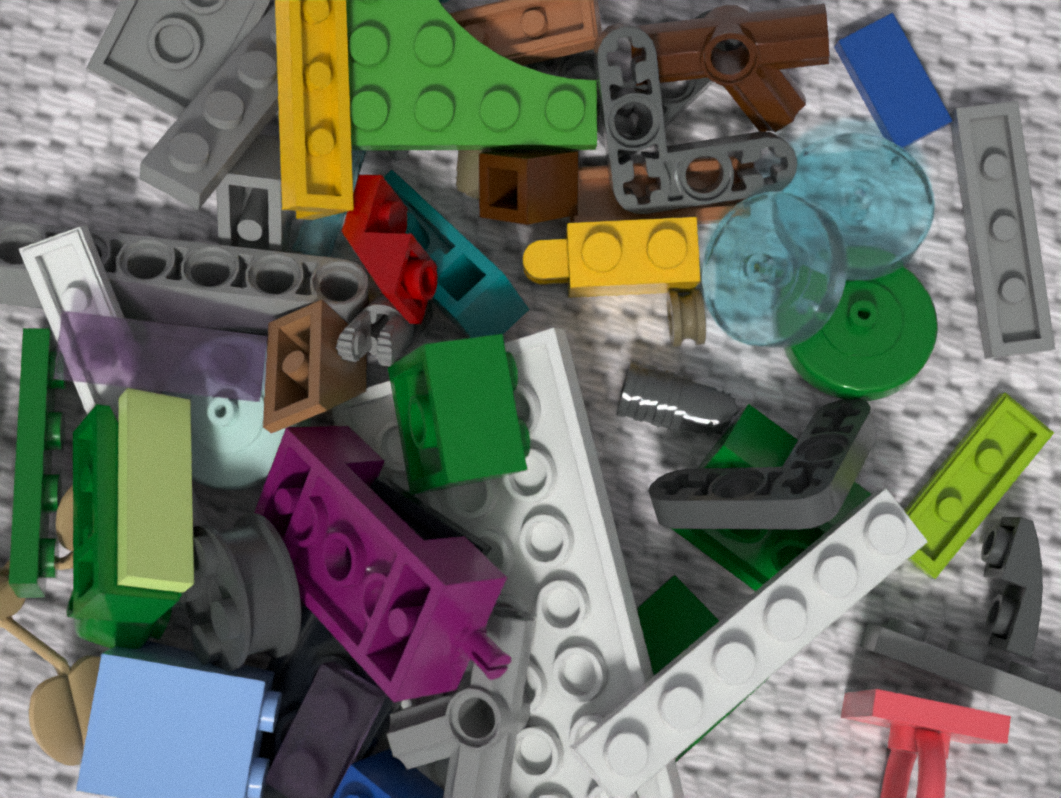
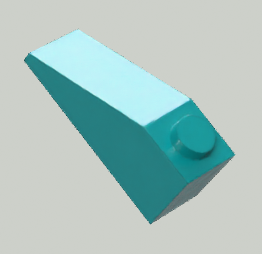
(469, 286)

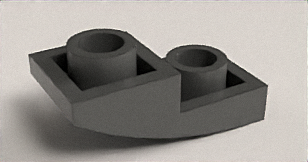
(1014, 560)

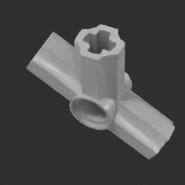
(456, 723)

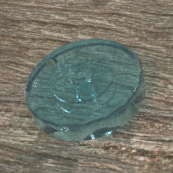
(872, 194)
(774, 270)

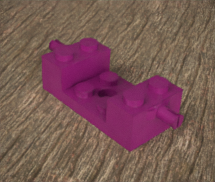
(398, 601)

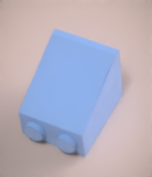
(176, 727)

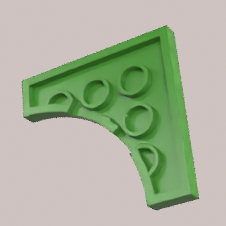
(436, 87)

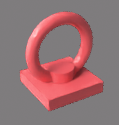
(924, 730)

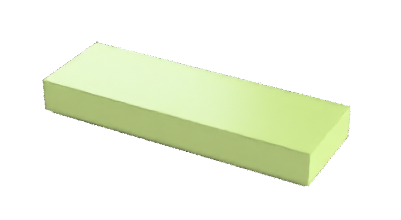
(155, 491)

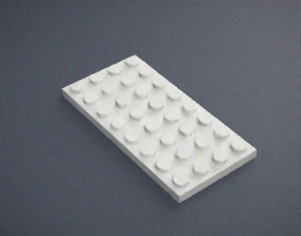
(561, 565)

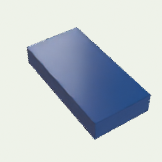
(892, 82)

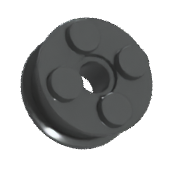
(242, 593)

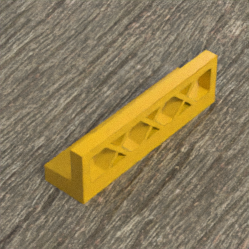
(314, 107)

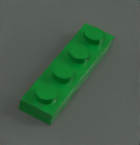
(35, 488)

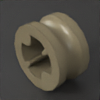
(686, 317)

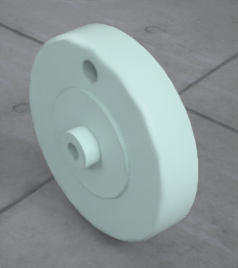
(230, 441)

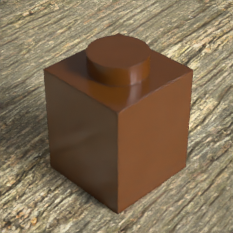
(528, 185)

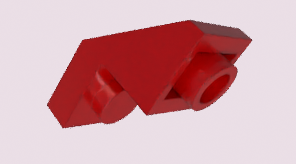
(390, 256)

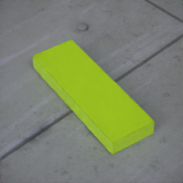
(973, 480)

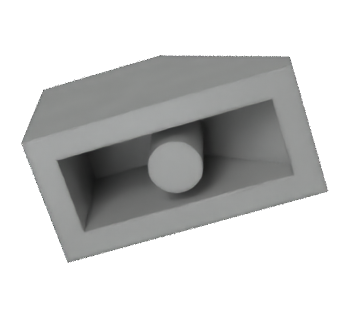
(252, 200)

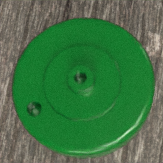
(872, 339)

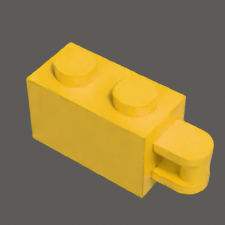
(618, 257)

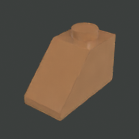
(305, 368)

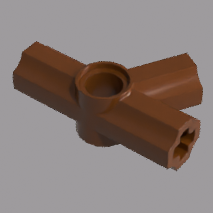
(755, 70)

